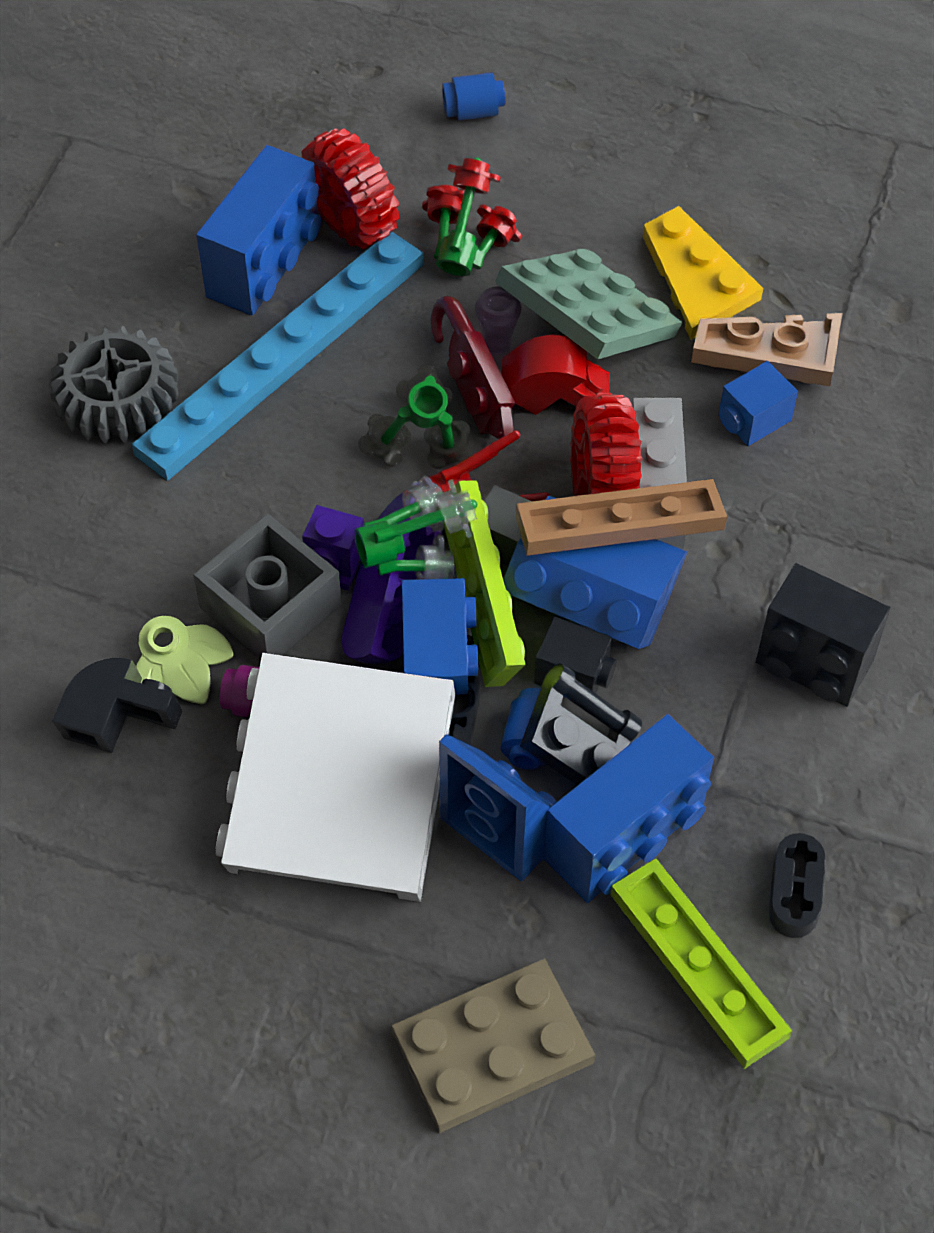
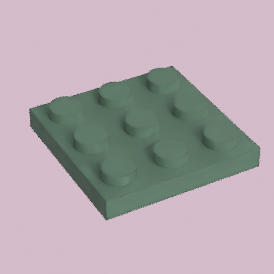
(589, 302)

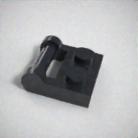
(568, 741)

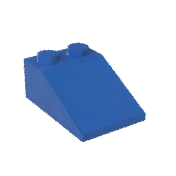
(492, 806)

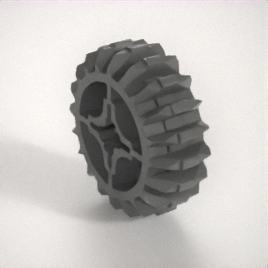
(85, 384)

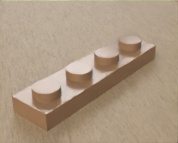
(620, 517)

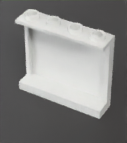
(337, 775)

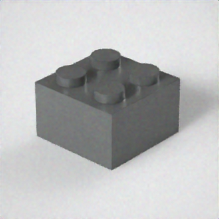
(268, 588)

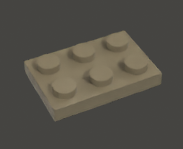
(492, 1045)

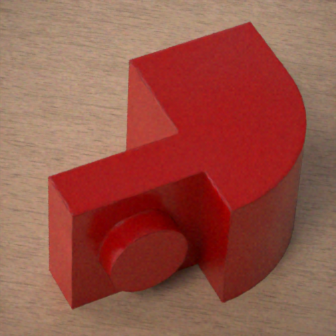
(551, 370)

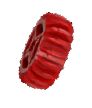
(352, 188)
(605, 445)

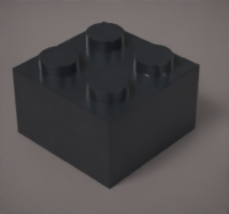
(821, 634)

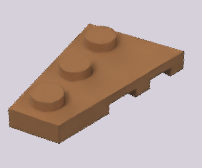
(794, 347)

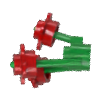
(448, 205)

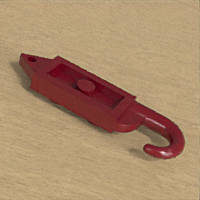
(474, 370)

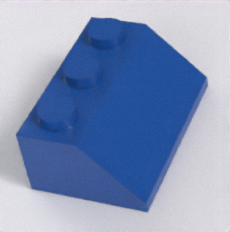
(604, 588)

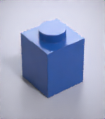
(757, 403)

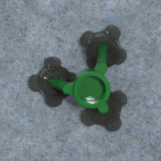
(426, 409)

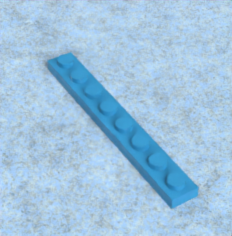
(277, 356)

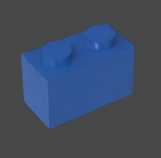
(436, 630)

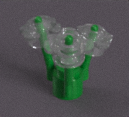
(425, 505)

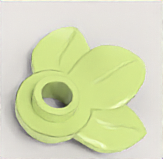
(185, 660)

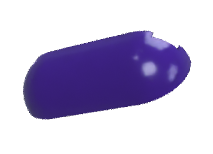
(376, 608)

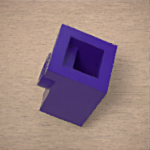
(333, 539)

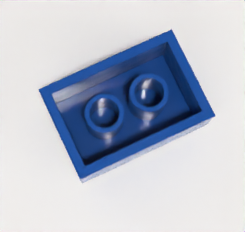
(259, 230)
(628, 809)

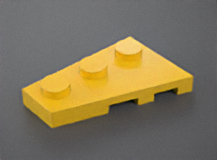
(698, 270)

